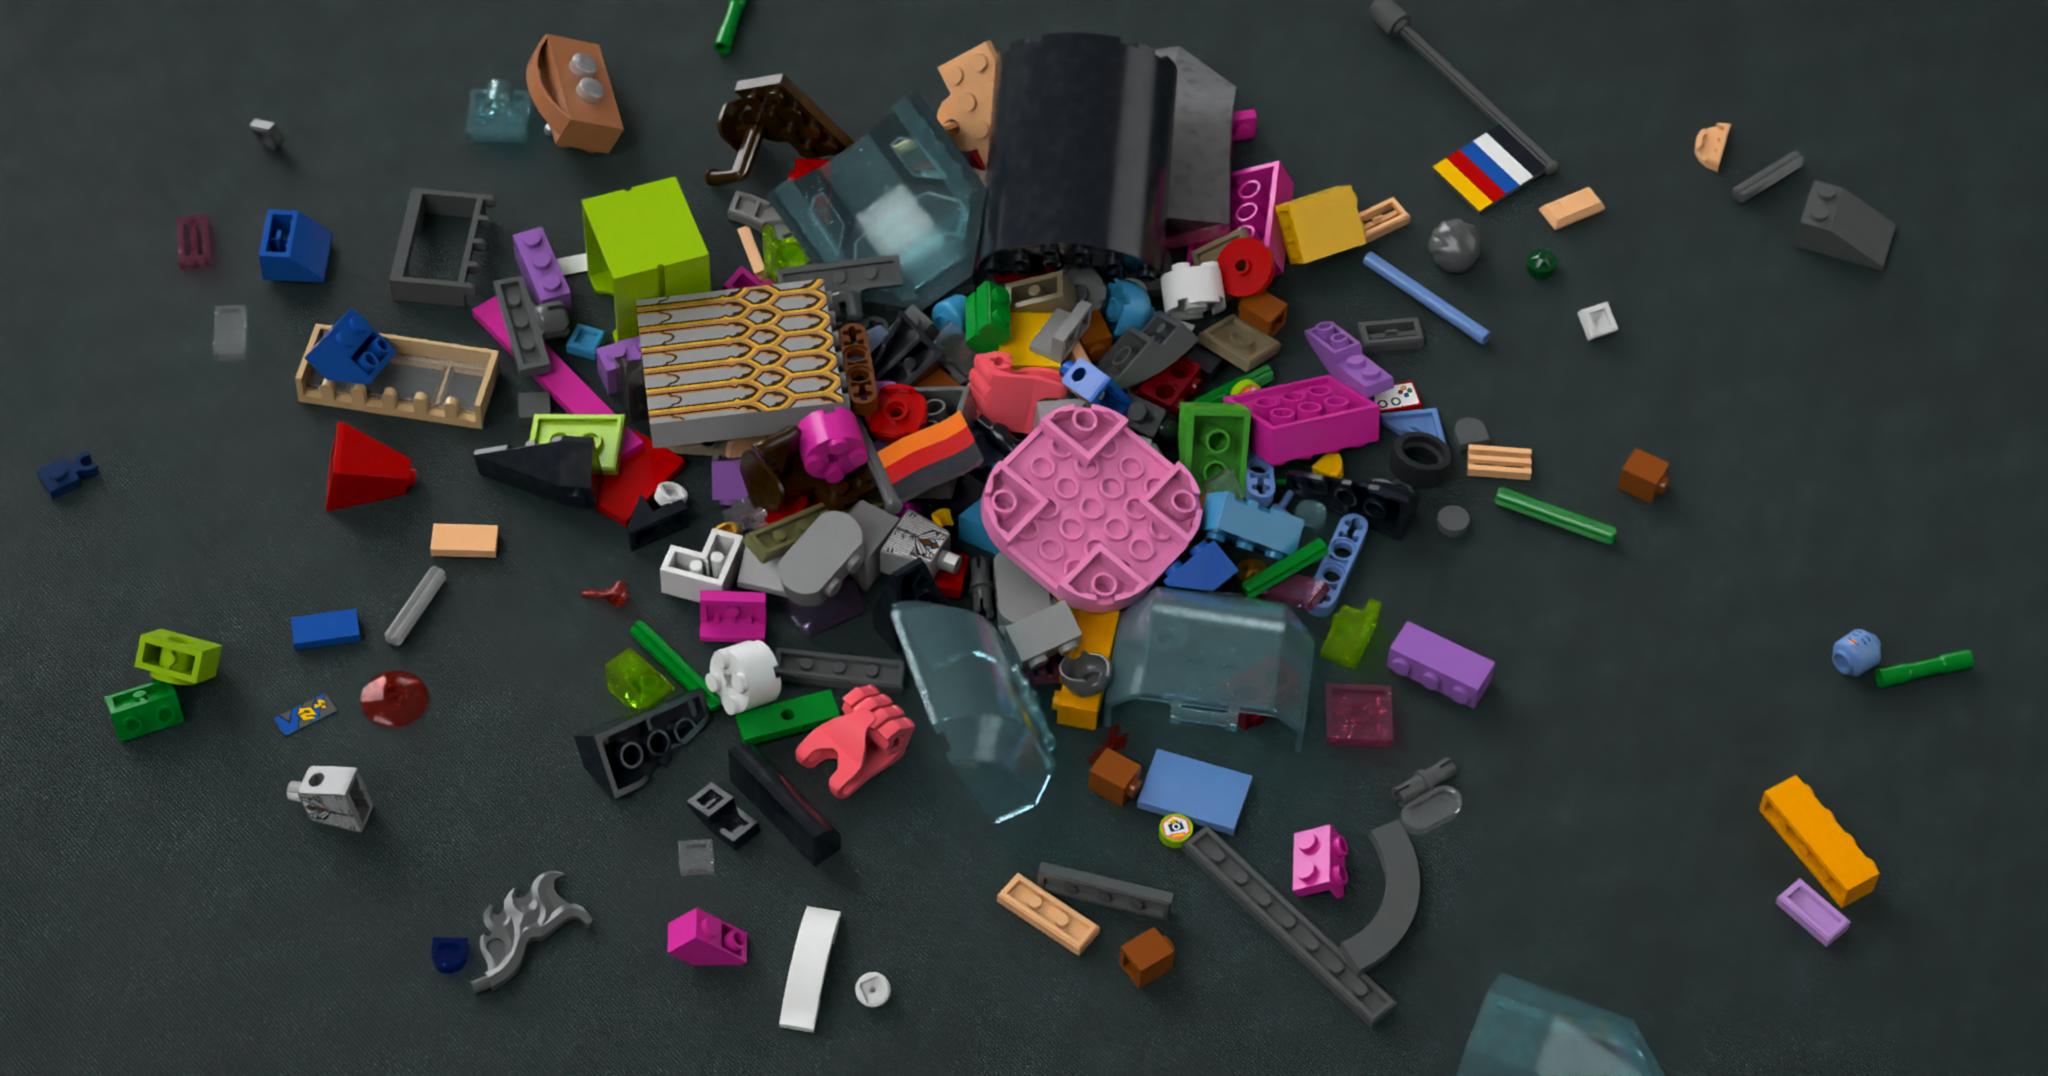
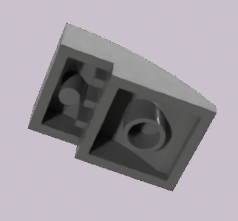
(1146, 352)

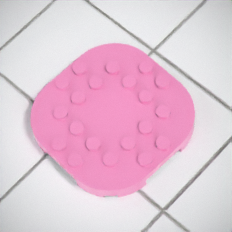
(1090, 509)

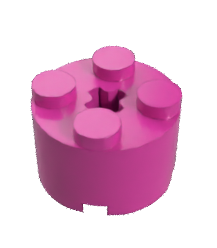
(831, 444)

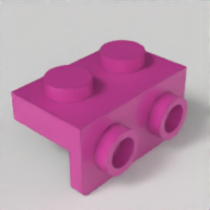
(732, 616)
(1319, 862)

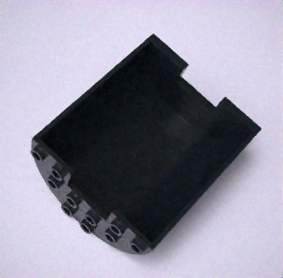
(1079, 157)

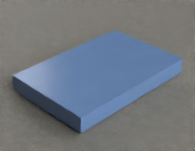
(1196, 790)

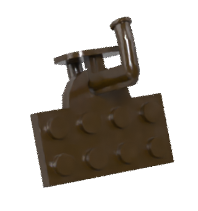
(777, 112)
(784, 474)

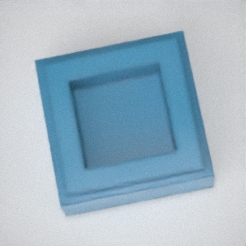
(585, 341)

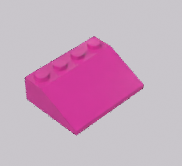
(1253, 203)
(1308, 419)

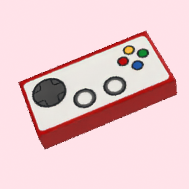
(1400, 398)

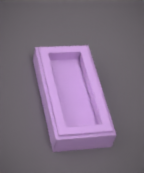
(1813, 912)

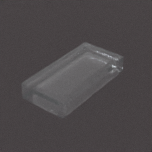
(230, 332)

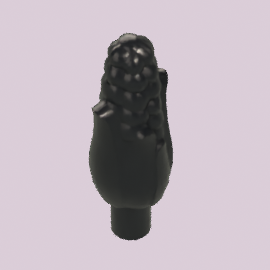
(997, 436)

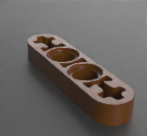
(858, 368)

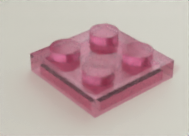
(1358, 715)

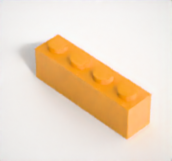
(1097, 637)
(1819, 841)

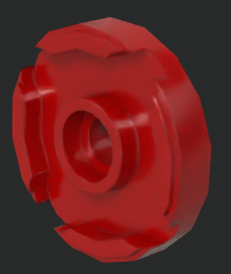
(1258, 270)
(897, 400)

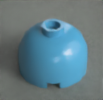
(1127, 307)

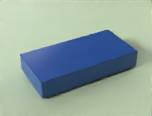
(325, 629)

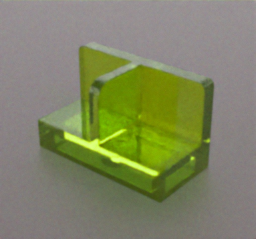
(780, 253)
(1351, 633)

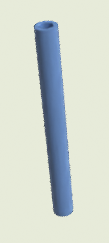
(1427, 298)

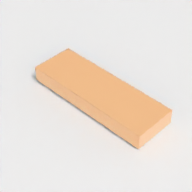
(1048, 914)

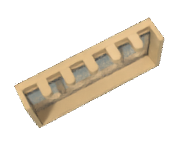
(419, 383)

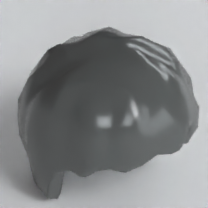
(1455, 245)

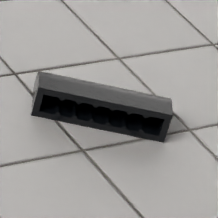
(782, 804)

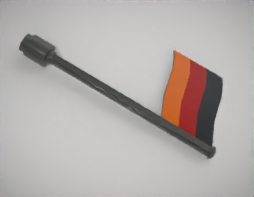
(921, 460)

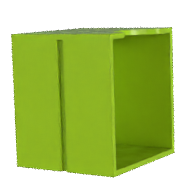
(643, 248)

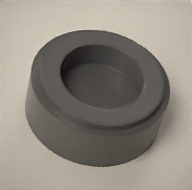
(1453, 521)

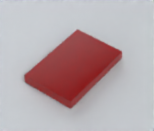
(635, 477)

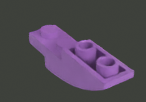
(1345, 361)

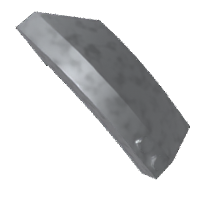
(1199, 146)

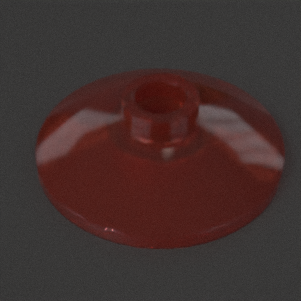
(396, 708)

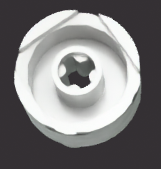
(1192, 290)
(744, 676)

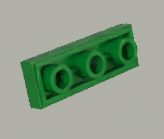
(786, 717)

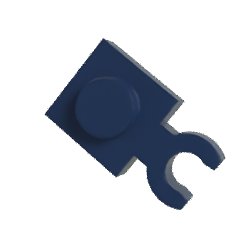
(64, 477)

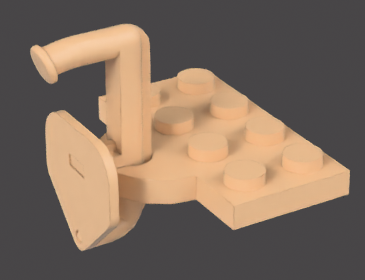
(970, 98)

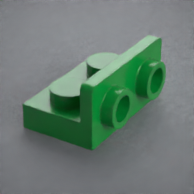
(144, 709)

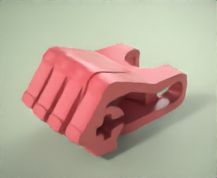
(1011, 395)
(862, 740)

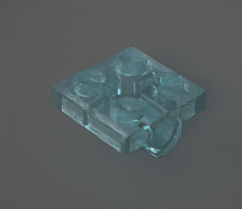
(498, 113)

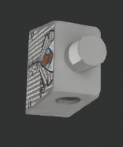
(918, 538)
(333, 796)

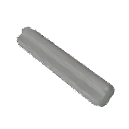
(415, 606)

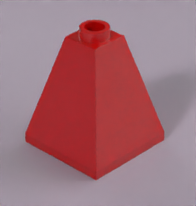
(364, 470)

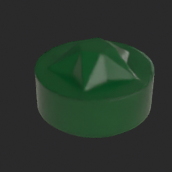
(1541, 264)

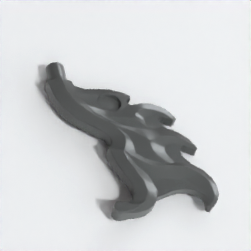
(520, 923)

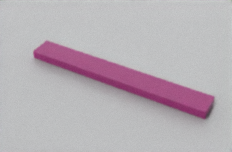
(562, 382)

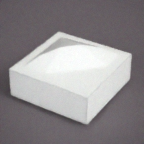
(1597, 321)

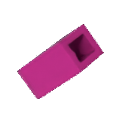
(706, 940)

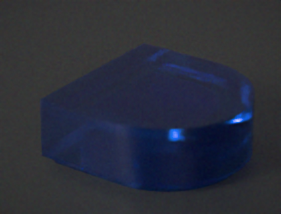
(449, 953)

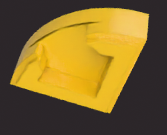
(1329, 464)

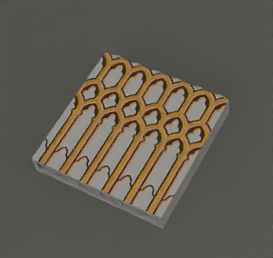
(739, 361)

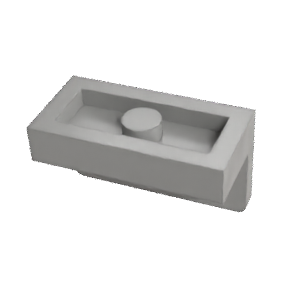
(1062, 332)

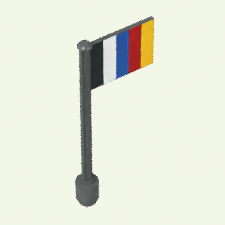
(1492, 163)

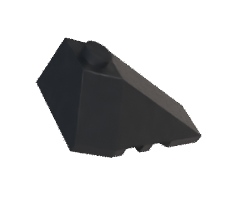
(559, 470)

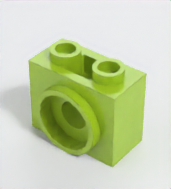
(177, 657)

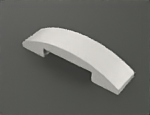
(808, 969)

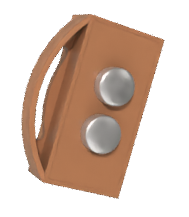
(574, 94)

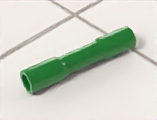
(728, 28)
(1943, 664)

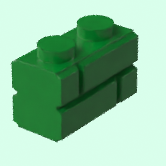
(987, 317)

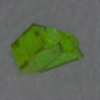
(635, 680)

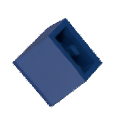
(294, 247)
(351, 351)
(1204, 571)

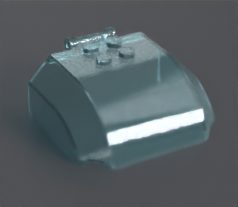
(1213, 656)
(980, 704)

